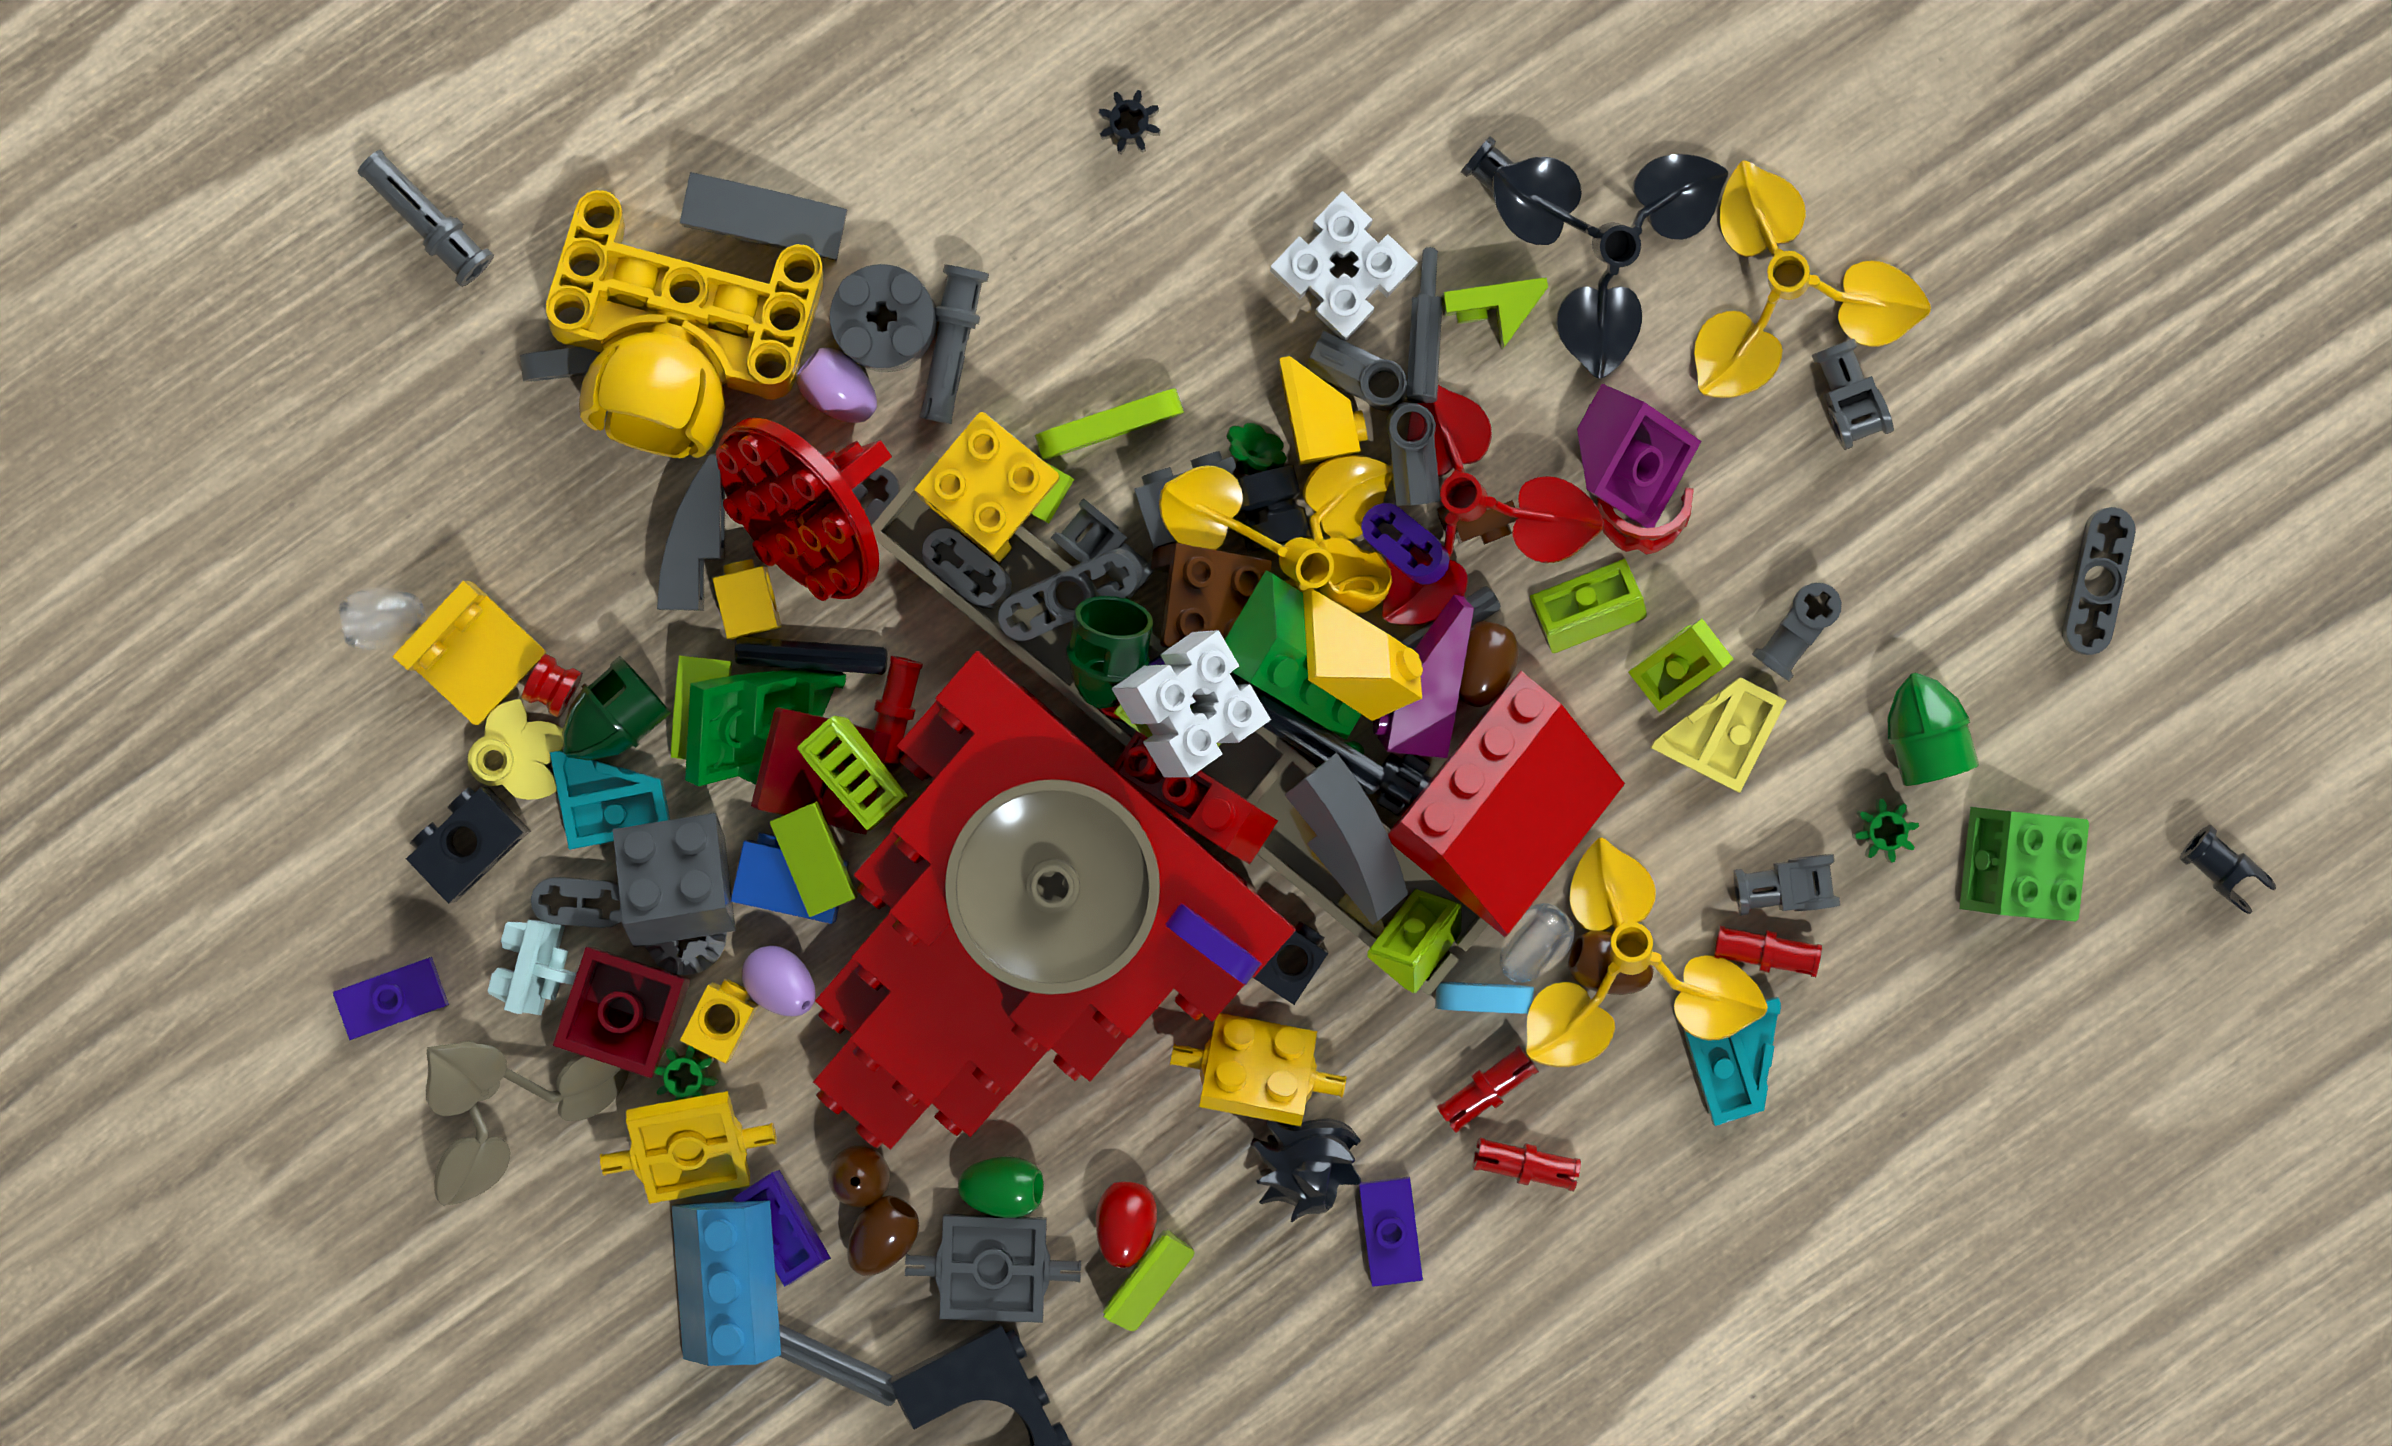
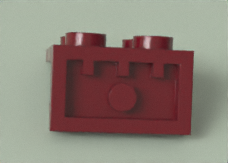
(790, 783)

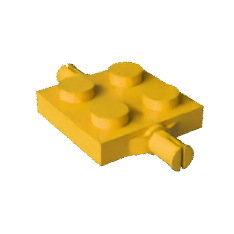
(1258, 1069)
(688, 1147)

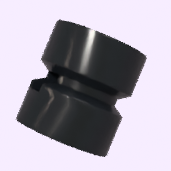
(1272, 506)

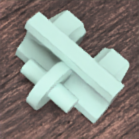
(537, 969)

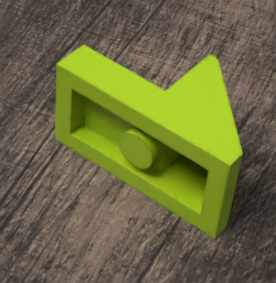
(1510, 300)
(1680, 665)

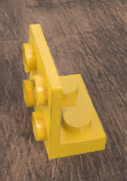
(987, 485)
(471, 652)

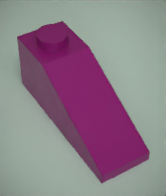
(1428, 723)

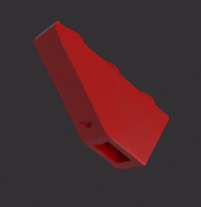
(1198, 802)

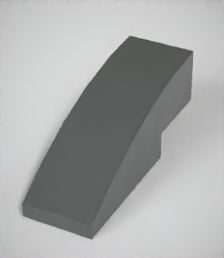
(762, 215)
(694, 536)
(1350, 837)

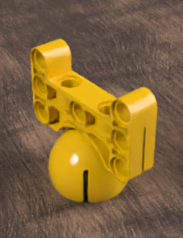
(668, 358)

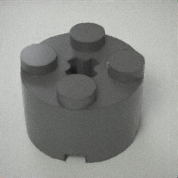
(861, 298)

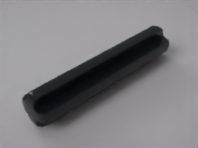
(811, 655)
(1319, 743)

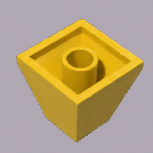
(1319, 415)
(1358, 659)

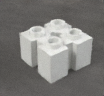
(1343, 298)
(1197, 675)

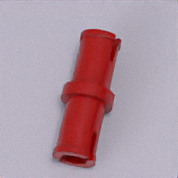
(896, 703)
(1768, 951)
(1487, 1089)
(1526, 1164)

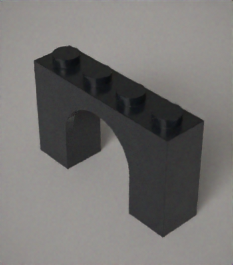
(975, 1370)

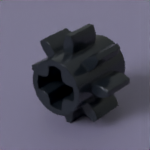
(1135, 109)
(1402, 782)

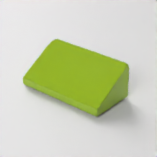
(1589, 606)
(813, 859)
(1417, 938)
(1148, 1281)

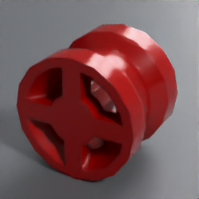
(551, 685)

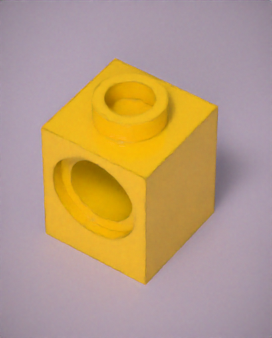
(746, 599)
(707, 1039)

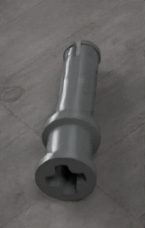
(445, 238)
(956, 319)

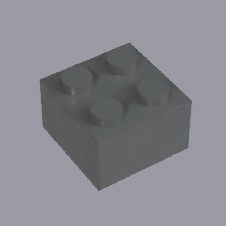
(673, 880)

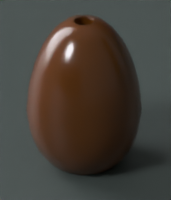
(1488, 663)
(1590, 962)
(868, 1167)
(882, 1235)

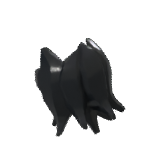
(1307, 1164)

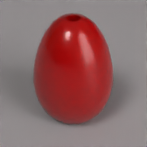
(1125, 1223)

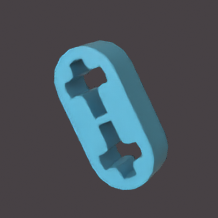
(1484, 997)

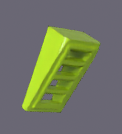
(814, 752)

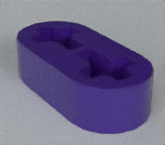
(1398, 551)
(1213, 944)

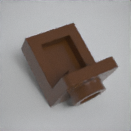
(1489, 526)

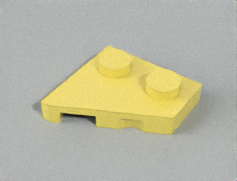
(1724, 733)

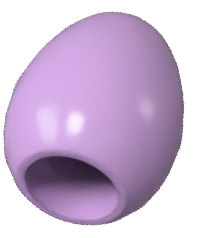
(837, 386)
(778, 981)

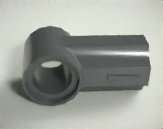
(1353, 369)
(1413, 460)

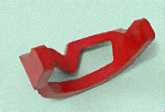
(1640, 537)

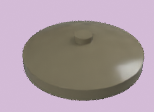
(1052, 886)

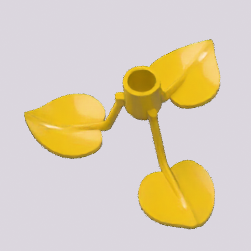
(1767, 211)
(1341, 491)
(1617, 891)

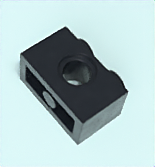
(496, 832)

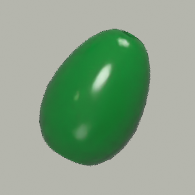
(1002, 1186)

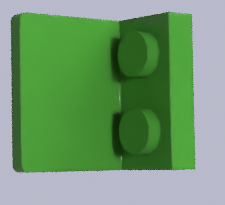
(2024, 864)

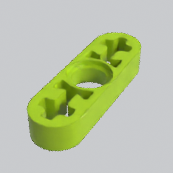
(1109, 424)

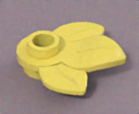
(524, 750)

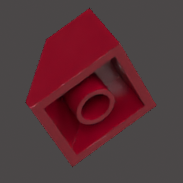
(621, 1011)

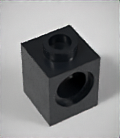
(1292, 985)

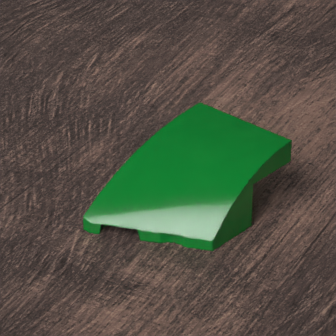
(734, 716)

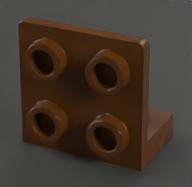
(1204, 588)

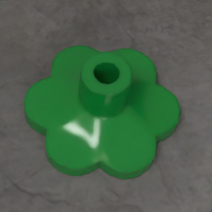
(1255, 448)

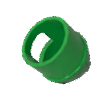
(1929, 732)

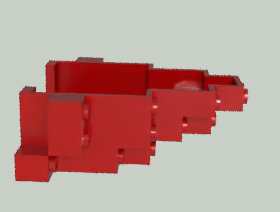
(922, 1008)

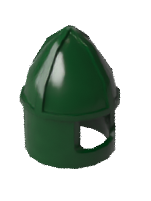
(1107, 646)
(611, 714)

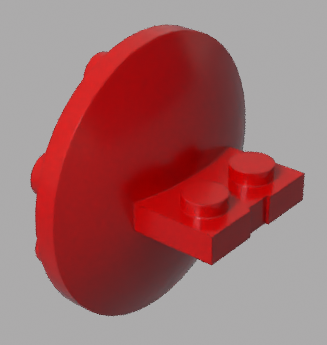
(802, 505)

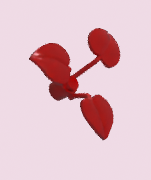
(1551, 521)

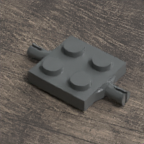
(993, 1268)

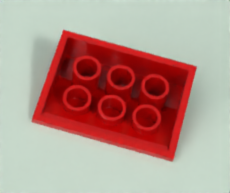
(1508, 805)

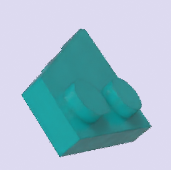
(604, 798)
(1736, 1068)

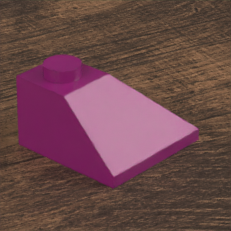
(1632, 454)

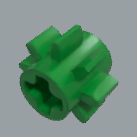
(1896, 839)
(697, 1068)

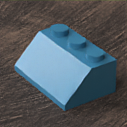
(726, 1282)

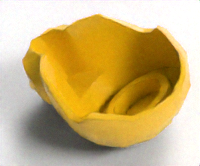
(1356, 576)

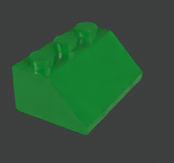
(1273, 654)

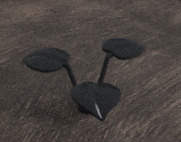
(1538, 198)

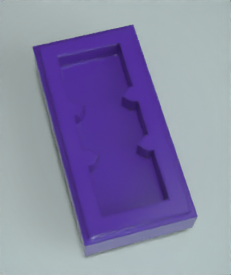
(390, 998)
(1390, 1231)
(794, 1239)

